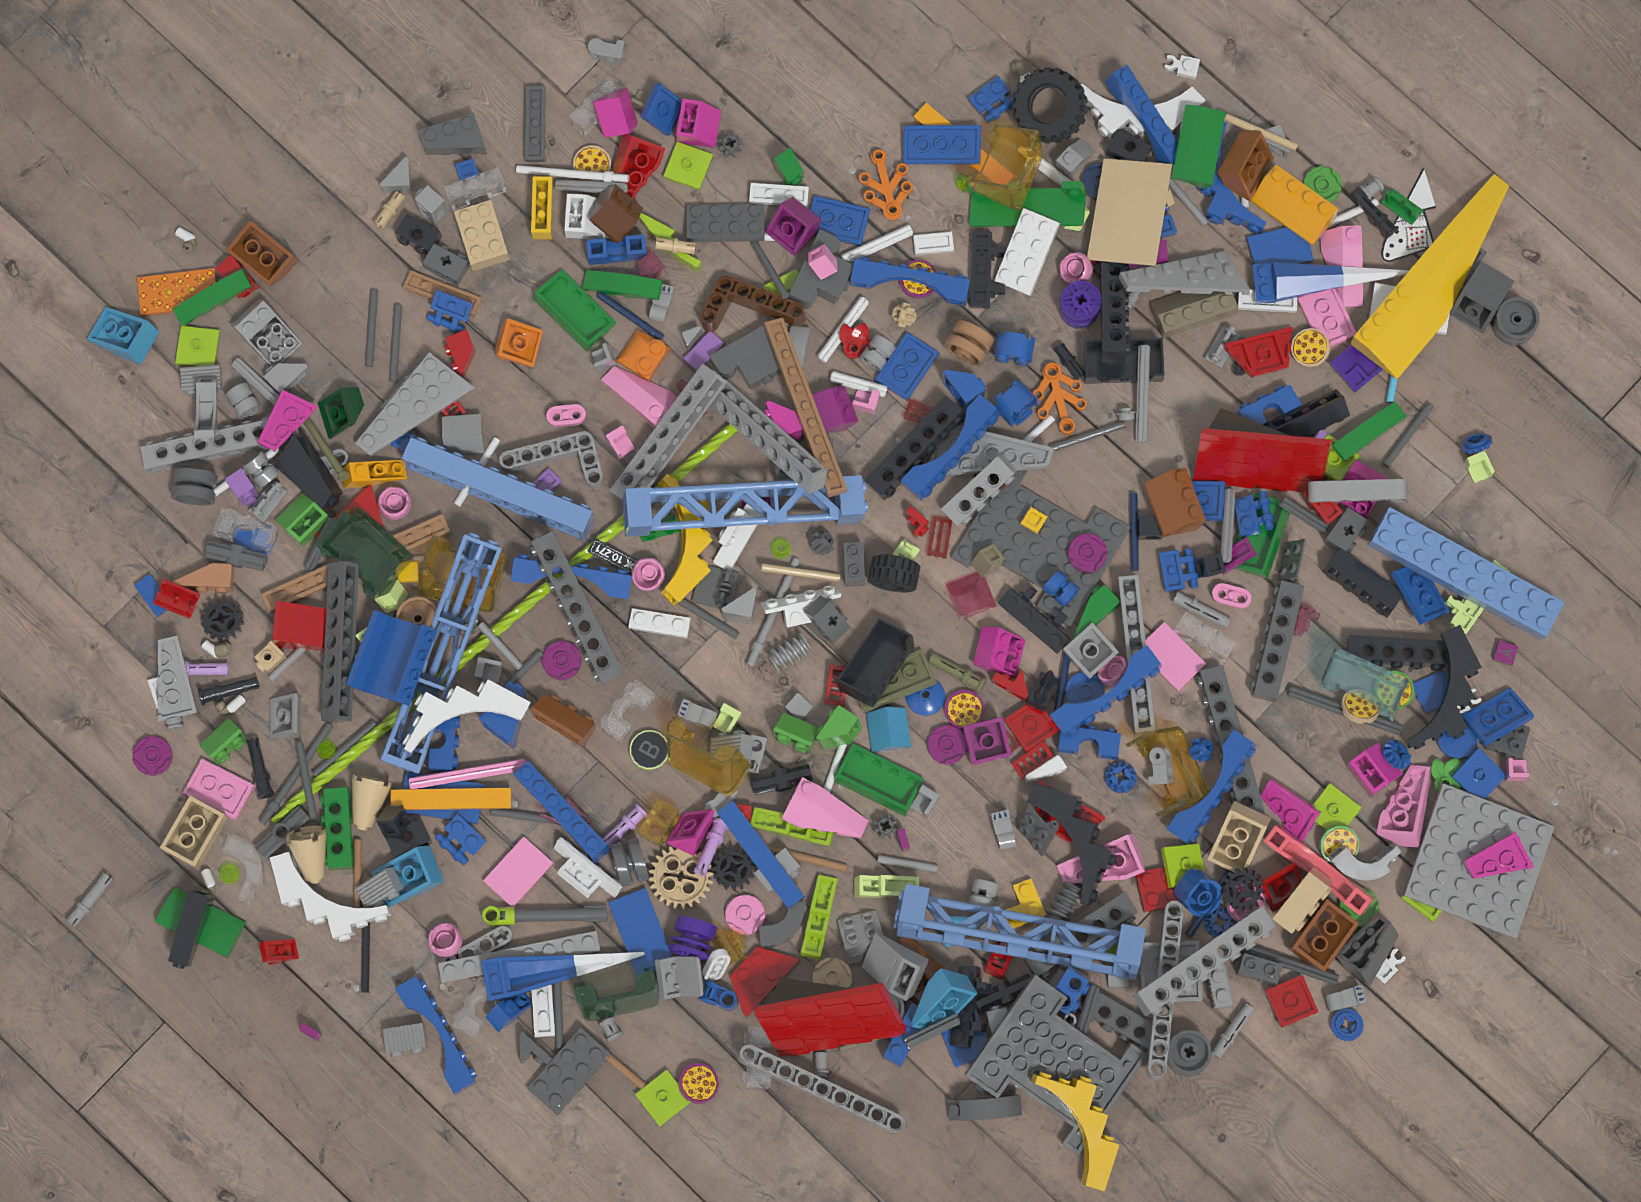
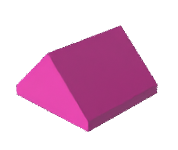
(615, 113)
(691, 830)

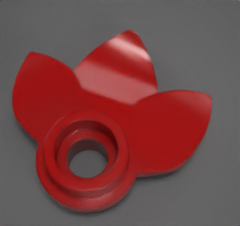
(854, 337)

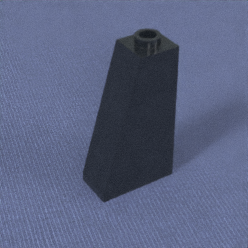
(308, 472)
(190, 928)

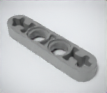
(475, 945)

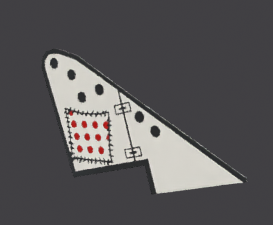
(1412, 238)

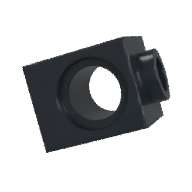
(1148, 528)
(1209, 565)
(393, 821)

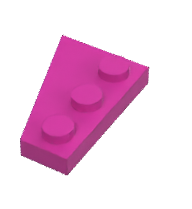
(284, 420)
(1293, 810)
(1498, 858)

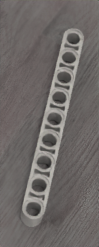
(1164, 1019)
(831, 1089)

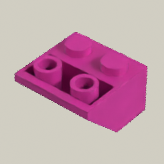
(698, 123)
(785, 419)
(1362, 472)
(999, 651)
(1373, 770)

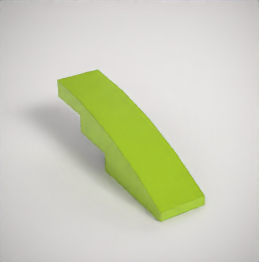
(660, 230)
(771, 822)
(819, 917)

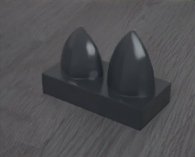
(1043, 690)

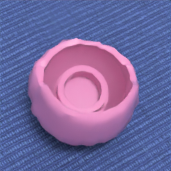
(1075, 268)
(394, 503)
(648, 574)
(1113, 671)
(445, 940)

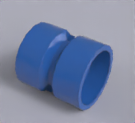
(1058, 582)

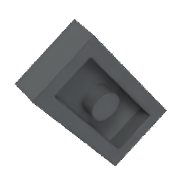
(528, 1047)

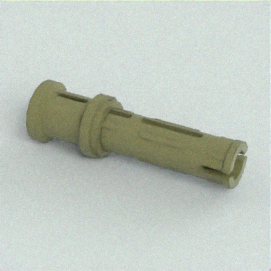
(966, 676)

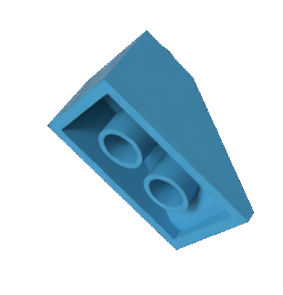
(123, 335)
(416, 871)
(943, 996)

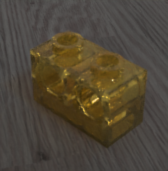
(654, 820)

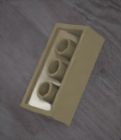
(1189, 310)

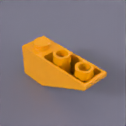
(374, 473)

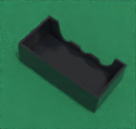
(1126, 371)
(875, 662)

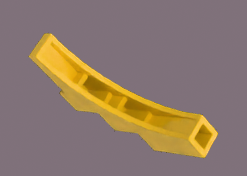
(689, 568)
(1098, 1151)

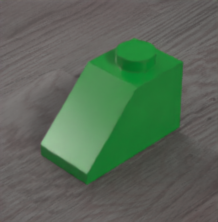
(788, 168)

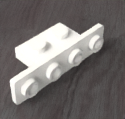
(735, 538)
(795, 605)
(583, 873)

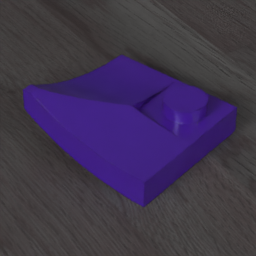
(1355, 368)

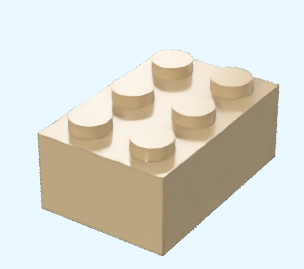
(481, 235)
(193, 832)
(1239, 837)
(1304, 900)

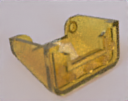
(1009, 165)
(436, 570)
(718, 771)

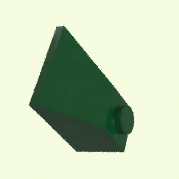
(341, 410)

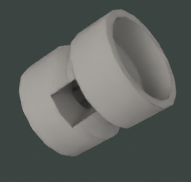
(879, 350)
(244, 402)
(260, 469)
(983, 886)

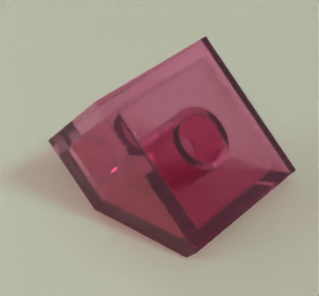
(970, 595)

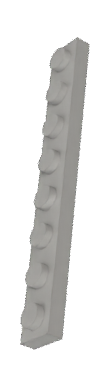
(472, 965)

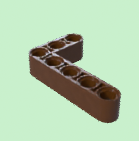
(749, 301)

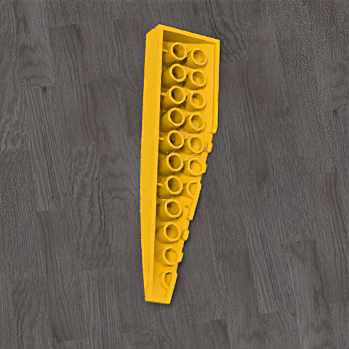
(1429, 290)

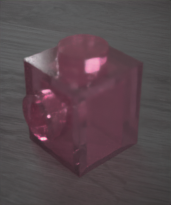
(651, 266)

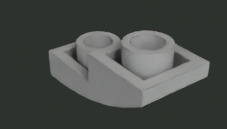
(800, 339)

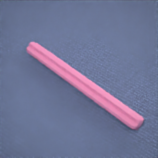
(465, 774)

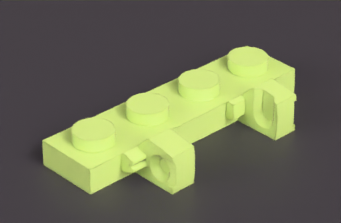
(1465, 612)

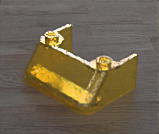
(1189, 782)

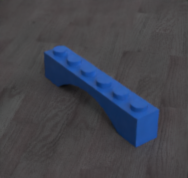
(1130, 92)
(870, 274)
(924, 477)
(611, 583)
(1072, 716)
(1235, 753)
(562, 812)
(456, 1071)

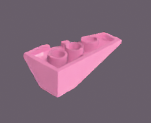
(1344, 248)
(642, 396)
(820, 810)
(1405, 814)
(1127, 865)

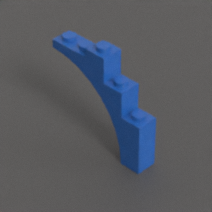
(1226, 205)

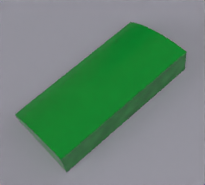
(1198, 145)
(574, 310)
(1266, 542)
(878, 779)
(219, 932)

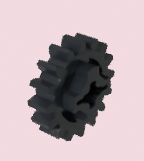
(215, 620)
(724, 873)
(1239, 896)

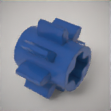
(1201, 749)

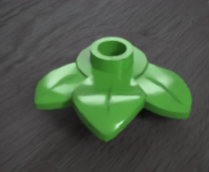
(1443, 772)

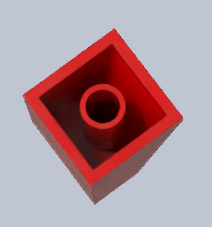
(299, 626)

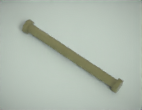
(342, 475)

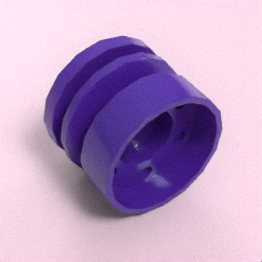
(1078, 315)
(692, 937)

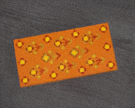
(164, 292)

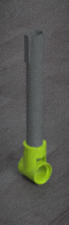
(510, 915)

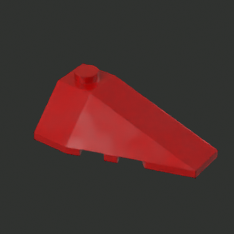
(638, 160)

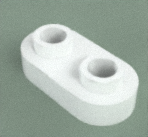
(716, 965)

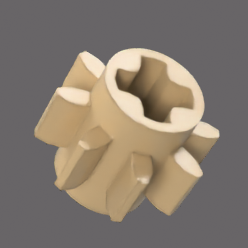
(904, 315)

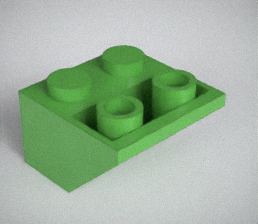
(302, 519)
(839, 729)
(796, 733)
(223, 742)

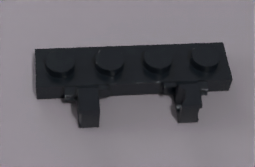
(981, 284)
(1046, 629)
(962, 1034)

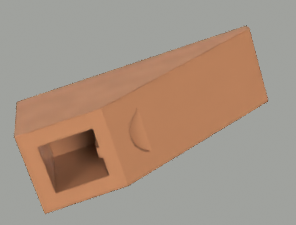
(211, 577)

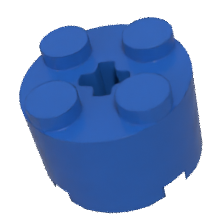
(1014, 347)
(1016, 403)
(1198, 892)

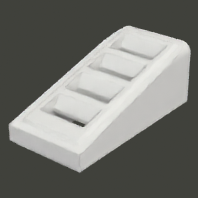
(1051, 767)

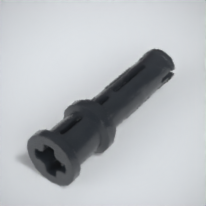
(1380, 220)
(219, 692)
(261, 776)

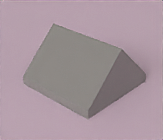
(463, 434)
(742, 608)
(1090, 651)
(285, 717)

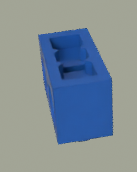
(1066, 988)

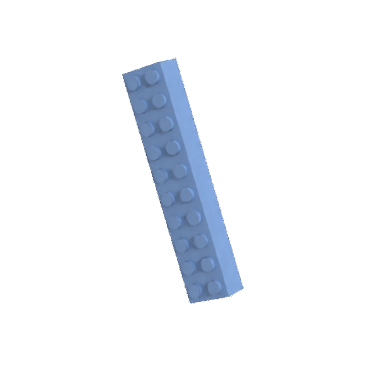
(498, 488)
(1465, 573)

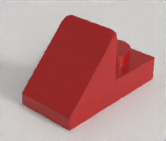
(1326, 510)
(1016, 688)
(278, 951)

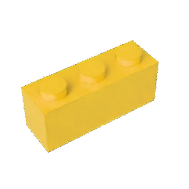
(542, 208)

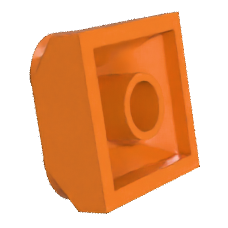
(518, 343)
(643, 355)

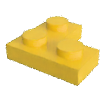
(1028, 902)

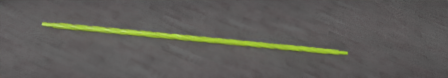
(504, 623)

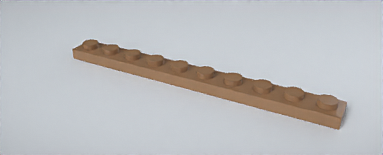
(804, 405)
(318, 579)

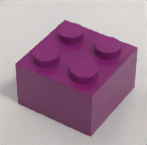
(986, 740)

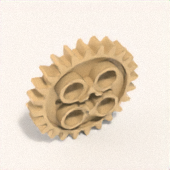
(677, 895)

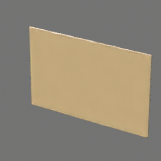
(1129, 212)

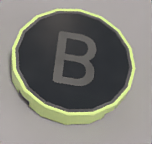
(649, 750)

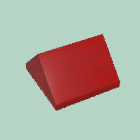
(1281, 886)

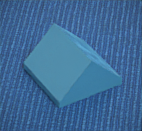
(888, 729)

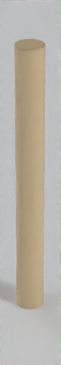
(1268, 135)
(800, 572)

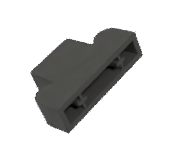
(809, 285)
(750, 356)

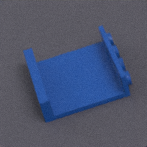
(391, 658)

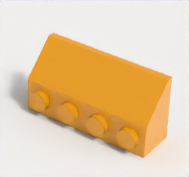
(1294, 205)

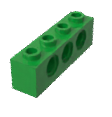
(344, 859)

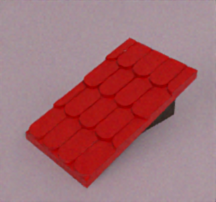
(1258, 456)
(825, 1016)

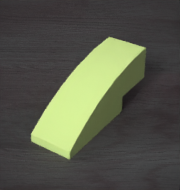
(882, 886)

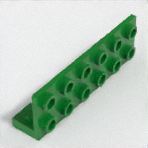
(1059, 204)

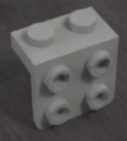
(858, 933)
(679, 977)

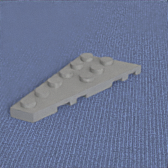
(1190, 275)
(418, 400)
(1018, 453)

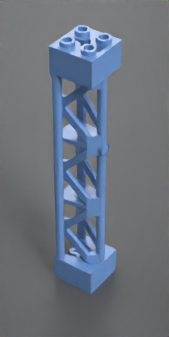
(638, 521)
(475, 557)
(916, 899)

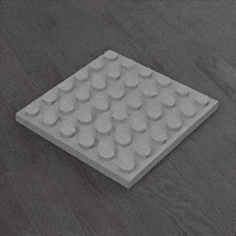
(1458, 829)

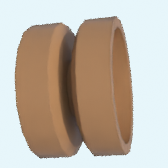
(969, 342)
(415, 609)

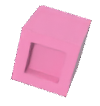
(822, 261)
(866, 401)
(620, 442)
(1516, 770)

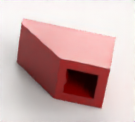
(462, 351)

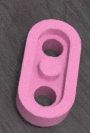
(566, 415)
(1231, 595)

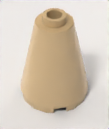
(367, 800)
(309, 851)

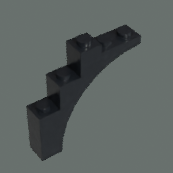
(1448, 718)
(1083, 832)

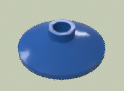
(929, 705)

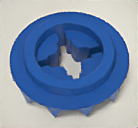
(1476, 443)
(1393, 758)
(1112, 781)
(1215, 930)
(1351, 1016)

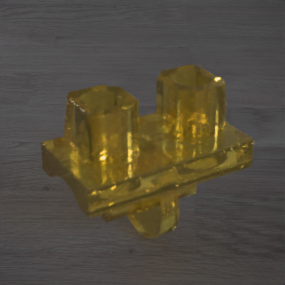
(733, 943)

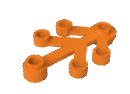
(885, 187)
(1059, 395)

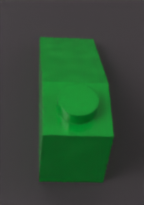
(1099, 606)

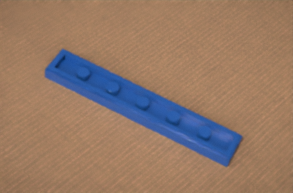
(760, 854)

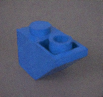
(508, 1011)

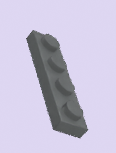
(535, 124)

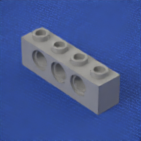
(954, 508)

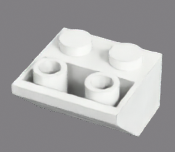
(577, 217)

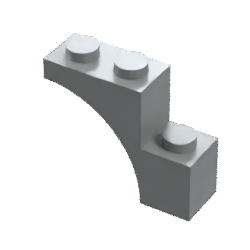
(206, 408)

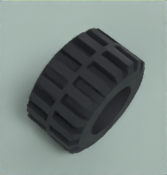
(894, 573)

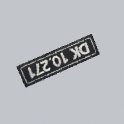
(612, 555)

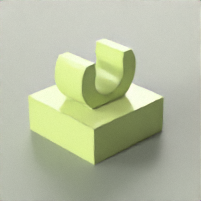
(906, 550)

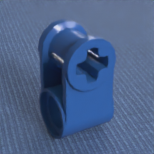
(717, 996)

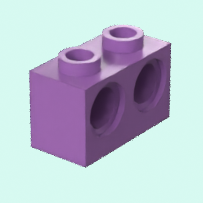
(242, 488)

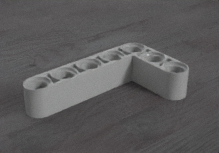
(557, 454)
(1359, 490)

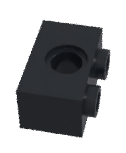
(1124, 138)
(412, 226)
(420, 838)

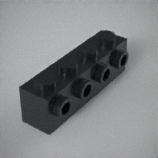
(1312, 416)
(1363, 582)

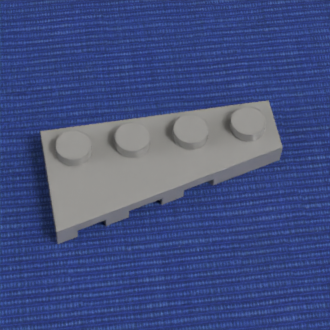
(174, 686)

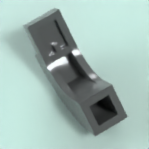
(782, 932)
(984, 1108)

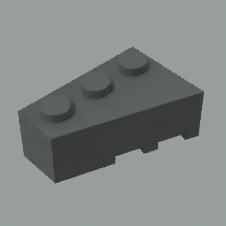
(453, 137)
(1368, 949)

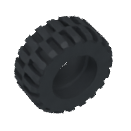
(1033, 86)

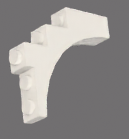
(1117, 116)
(435, 711)
(341, 919)

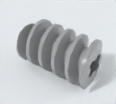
(789, 652)

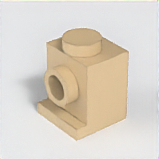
(277, 658)

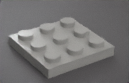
(1149, 964)

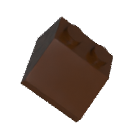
(615, 213)

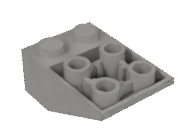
(266, 333)
(894, 966)

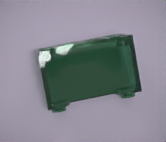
(363, 541)
(597, 1008)

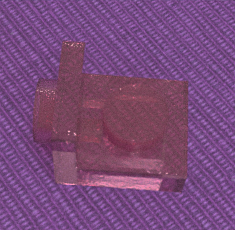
(1302, 623)

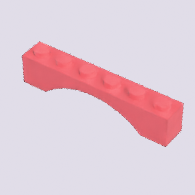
(1304, 857)

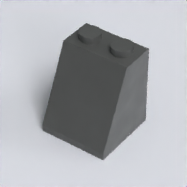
(1481, 297)

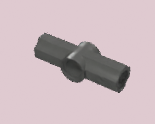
(236, 555)
(272, 842)

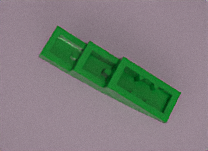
(622, 284)
(212, 297)
(1369, 431)

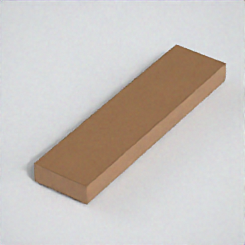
(427, 287)

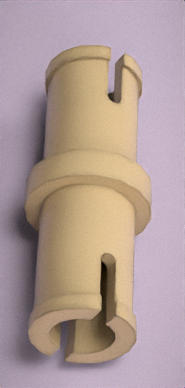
(389, 210)
(675, 245)

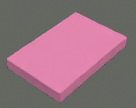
(1327, 313)
(1176, 657)
(219, 789)
(518, 872)

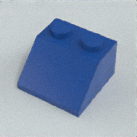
(963, 387)

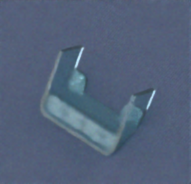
(1365, 681)

